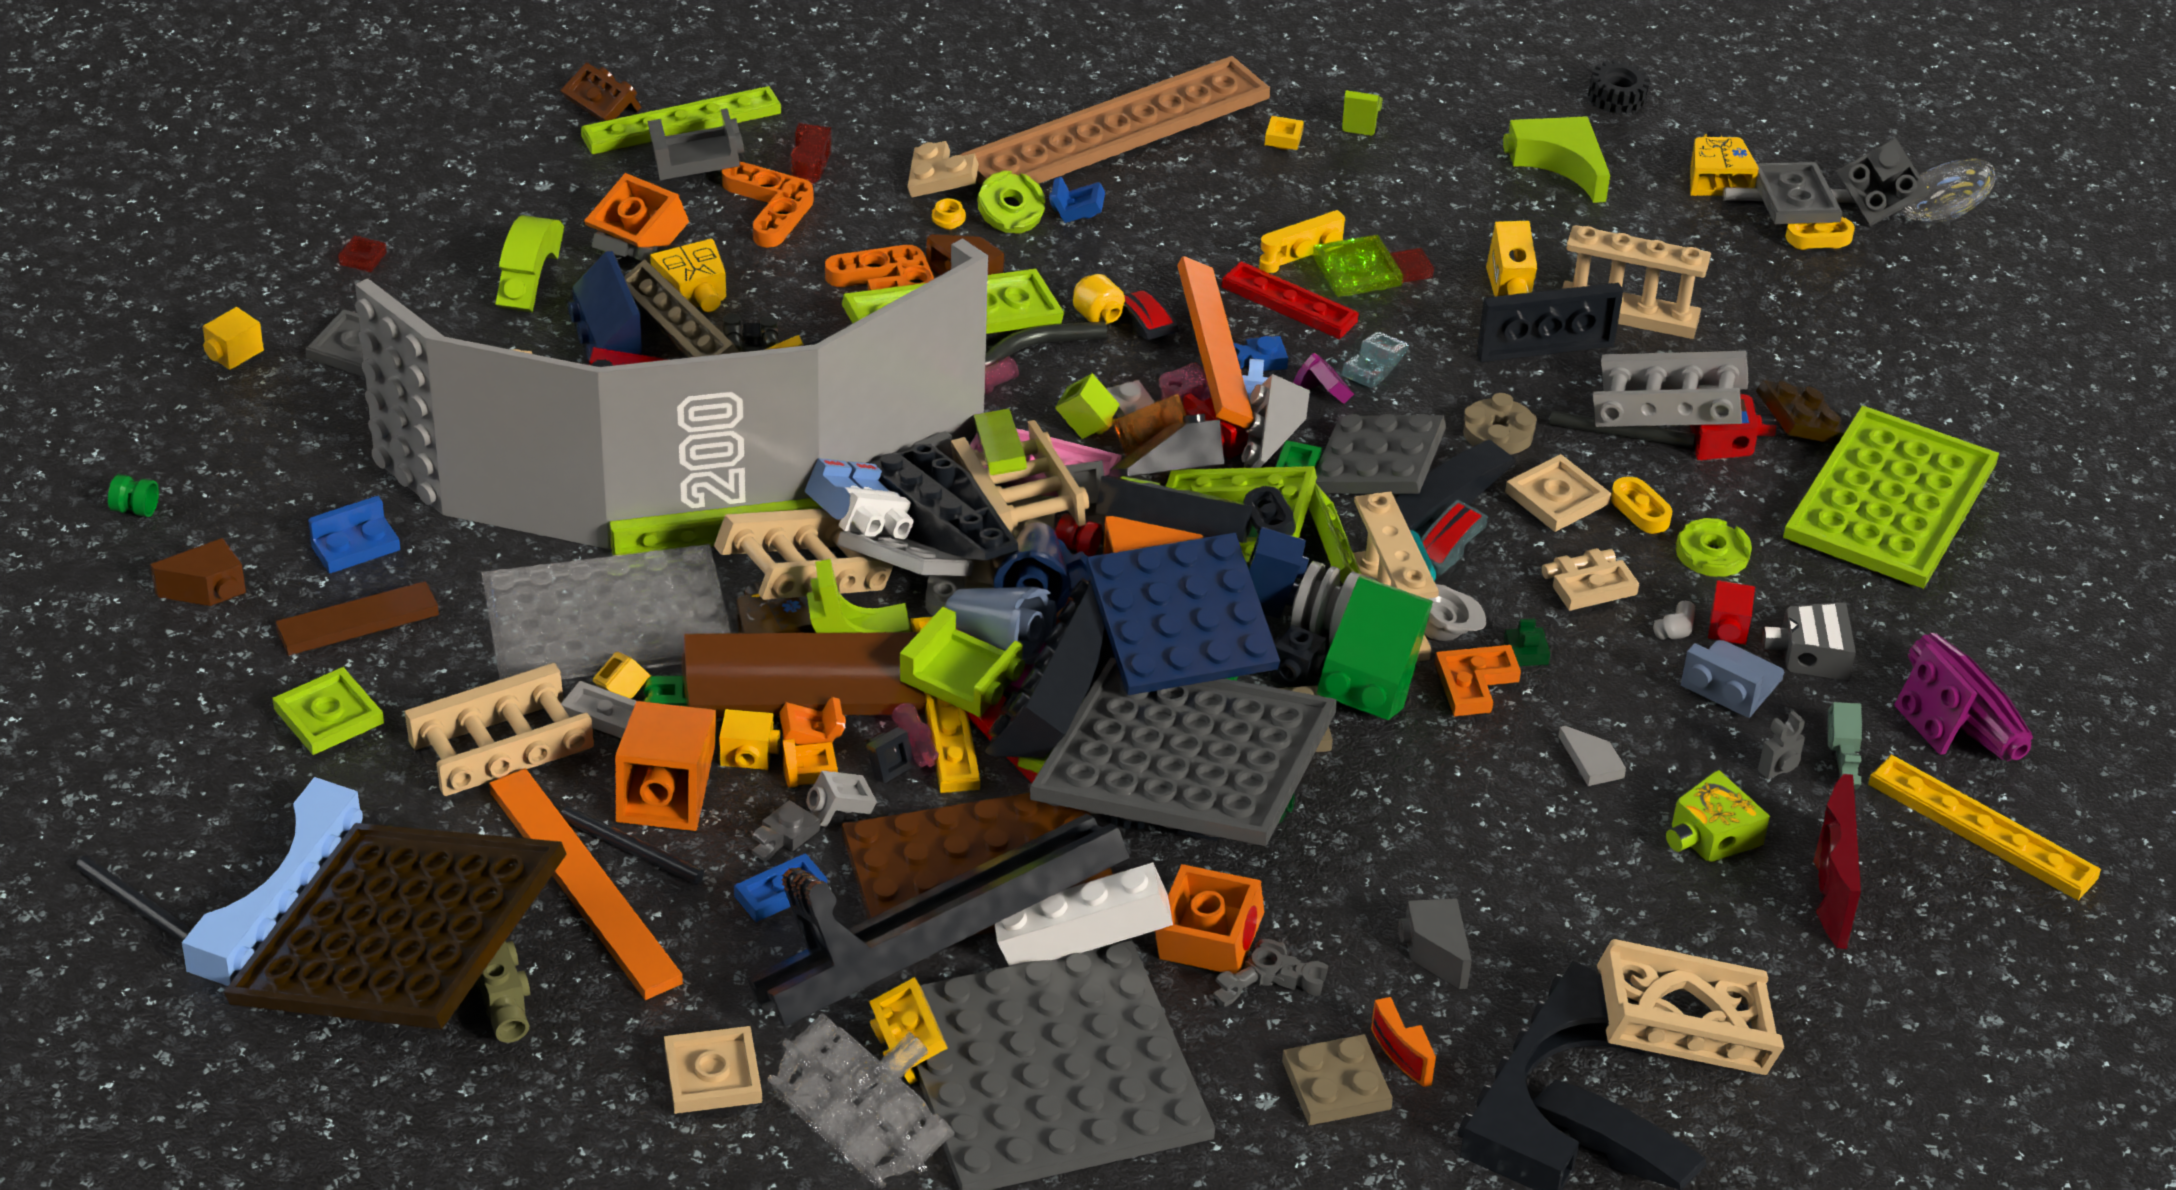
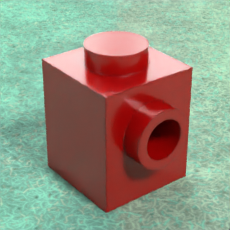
(1731, 612)

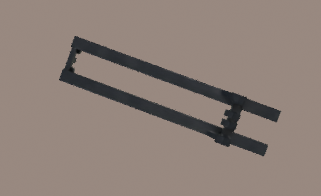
(850, 959)

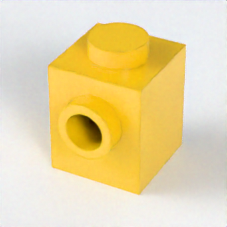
(232, 338)
(748, 739)

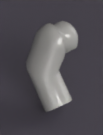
(1676, 625)

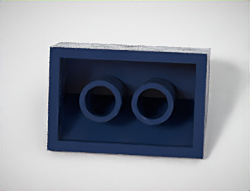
(605, 309)

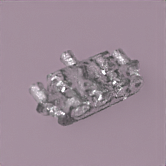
(854, 1128)

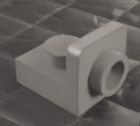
(841, 793)

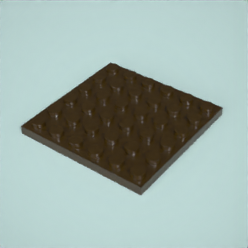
(396, 925)

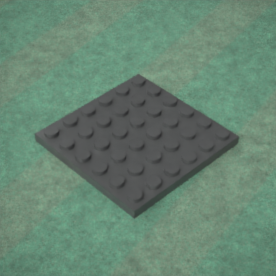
(1187, 756)
(1057, 1069)

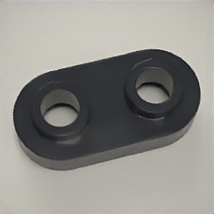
(1270, 510)

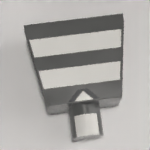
(1814, 640)

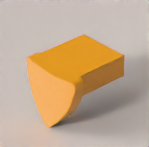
(805, 762)

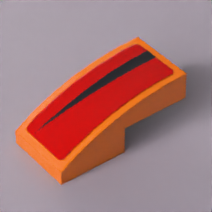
(1404, 1046)

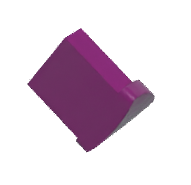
(1317, 372)

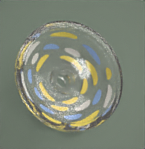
(1953, 190)

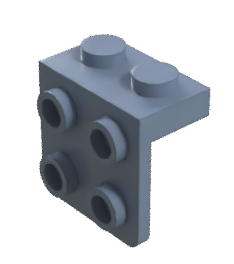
(1730, 676)

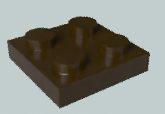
(1801, 411)

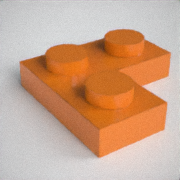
(1468, 673)

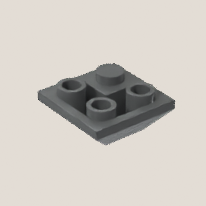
(1883, 182)

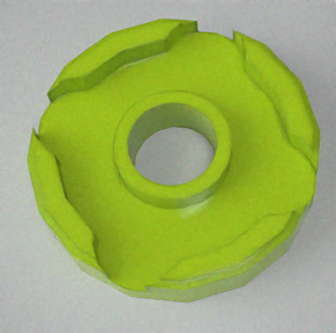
(1006, 217)
(1721, 562)

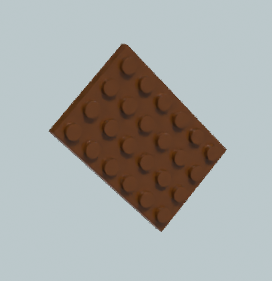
(924, 848)

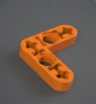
(748, 182)
(903, 260)

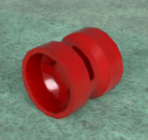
(1079, 538)

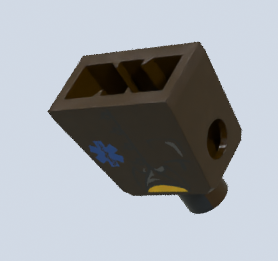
(771, 615)

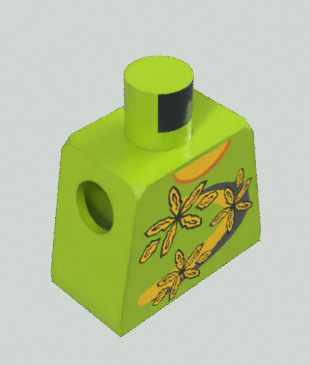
(1717, 820)

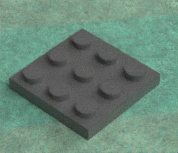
(1380, 453)

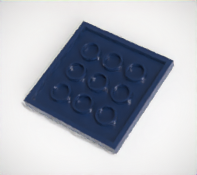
(1182, 613)

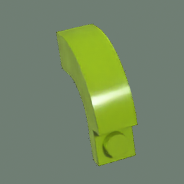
(522, 258)
(834, 614)

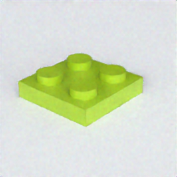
(328, 710)

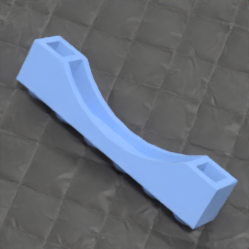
(230, 935)

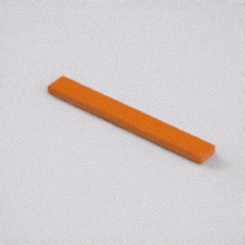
(1215, 343)
(589, 886)

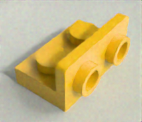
(905, 1011)

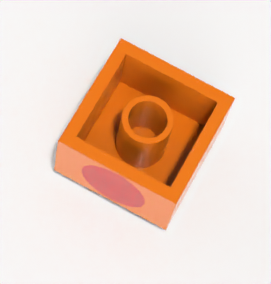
(1212, 919)

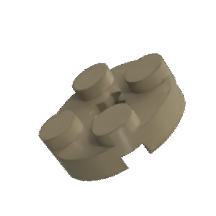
(1501, 421)

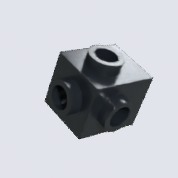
(1300, 657)

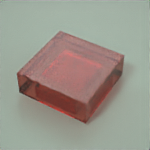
(362, 253)
(1413, 264)

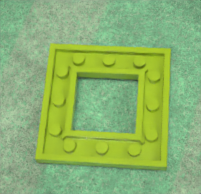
(1234, 483)

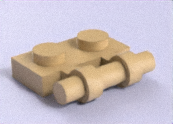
(1590, 578)

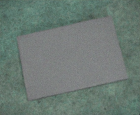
(906, 554)

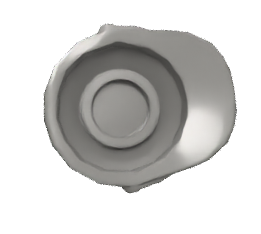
(1453, 615)

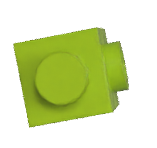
(1087, 406)

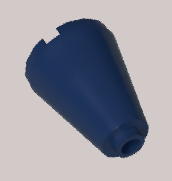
(1036, 564)

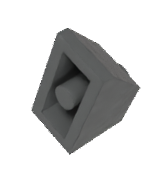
(1437, 939)

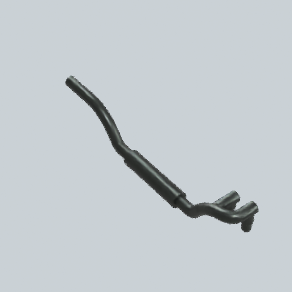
(998, 352)

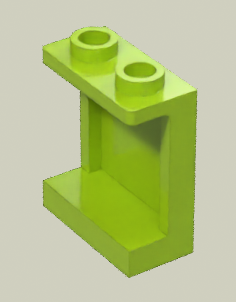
(959, 665)

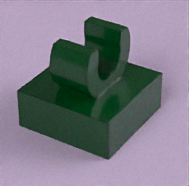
(1528, 643)

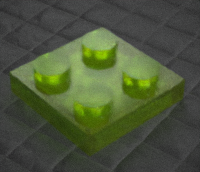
(1357, 265)

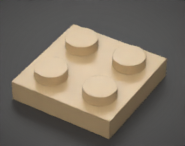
(1557, 492)
(712, 1069)

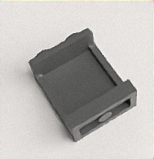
(696, 150)

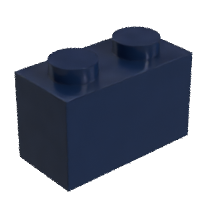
(1274, 567)

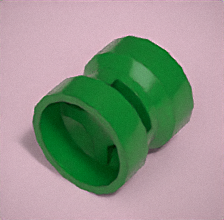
(133, 495)

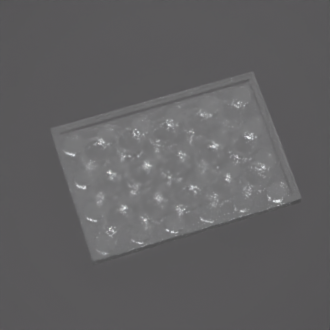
(600, 606)

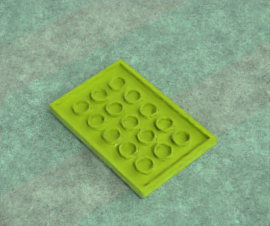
(1891, 496)

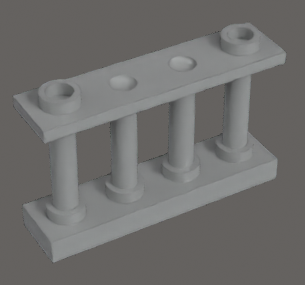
(1671, 389)

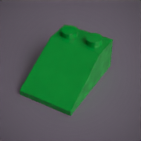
(1375, 648)

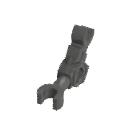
(1269, 966)

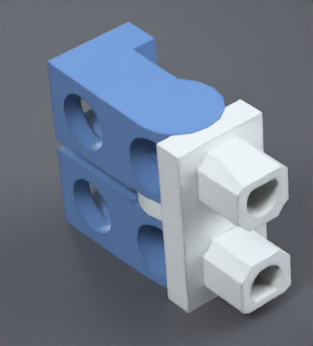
(858, 498)

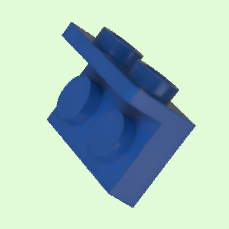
(352, 535)

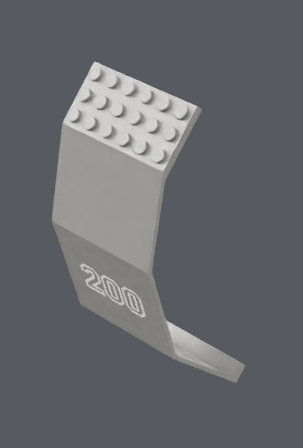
(586, 445)

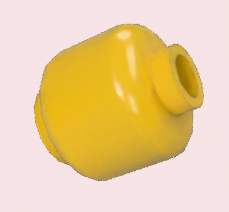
(1098, 299)

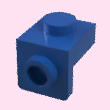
(1077, 203)

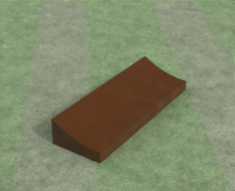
(798, 668)

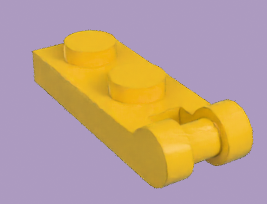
(1299, 240)

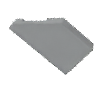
(1592, 756)

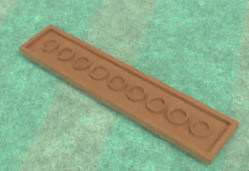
(1123, 122)

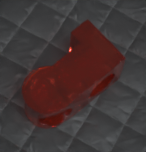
(811, 152)

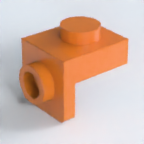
(811, 725)

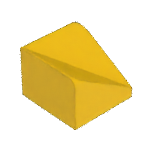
(621, 676)

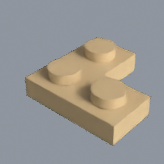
(936, 172)

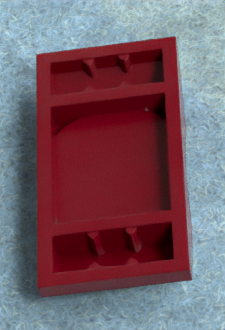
(1839, 863)

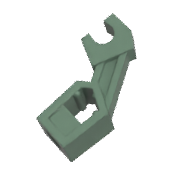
(1846, 737)

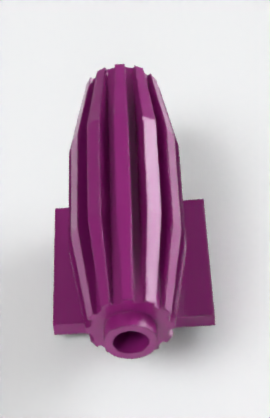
(1954, 692)

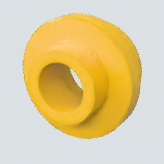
(948, 214)

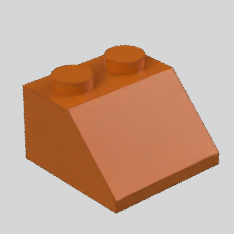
(639, 213)

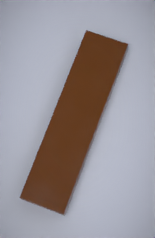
(357, 618)

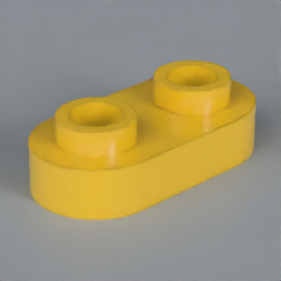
(1820, 234)
(1641, 504)

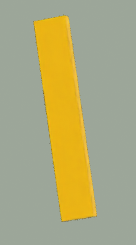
(952, 738)
(1985, 827)

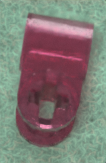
(1185, 381)

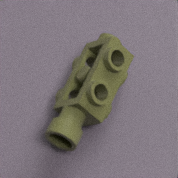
(504, 994)

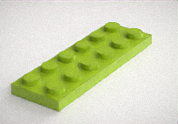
(1013, 301)

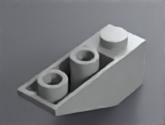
(1277, 412)

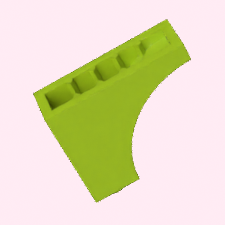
(1561, 147)

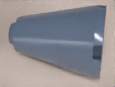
(1006, 616)

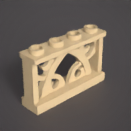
(1662, 1028)

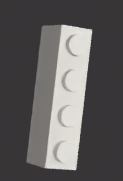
(1087, 917)

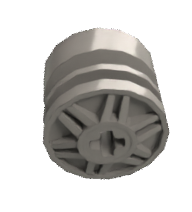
(1322, 600)

